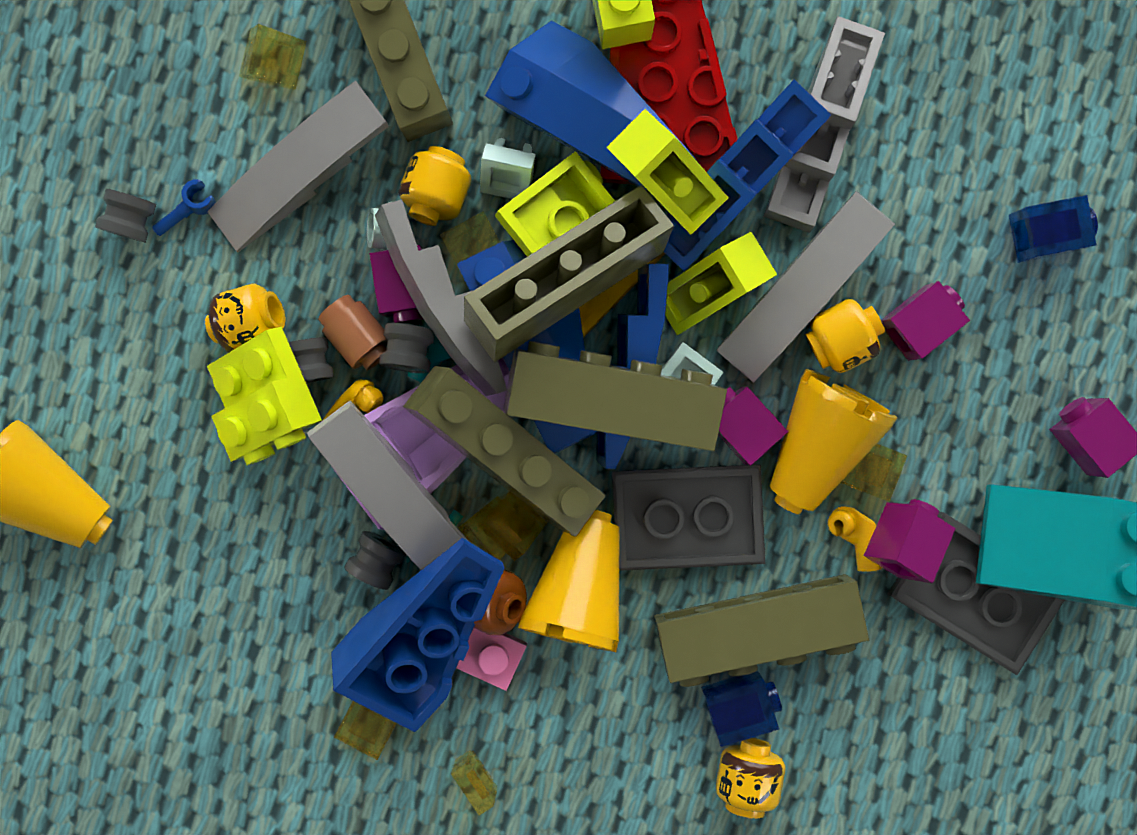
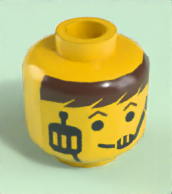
(435, 185)
(242, 315)
(845, 335)
(750, 778)

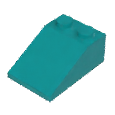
(1060, 545)

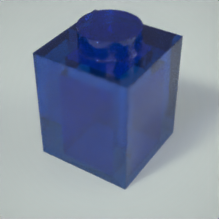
(1053, 228)
(742, 707)

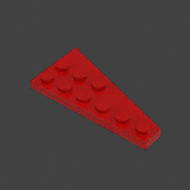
(680, 81)

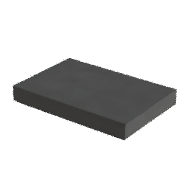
(689, 517)
(987, 618)

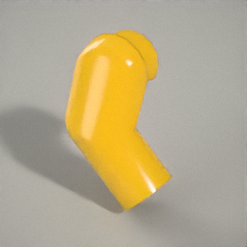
(362, 395)
(855, 529)

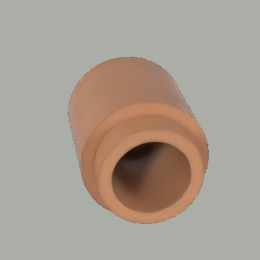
(354, 332)

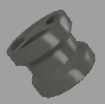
(125, 215)
(407, 348)
(311, 358)
(375, 560)

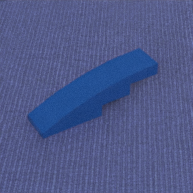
(751, 165)
(637, 340)

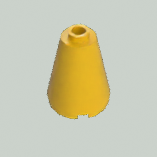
(824, 441)
(45, 493)
(580, 588)

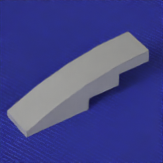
(840, 89)
(297, 166)
(805, 286)
(434, 297)
(385, 484)

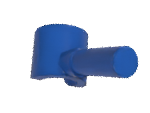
(185, 208)

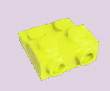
(554, 204)
(262, 398)

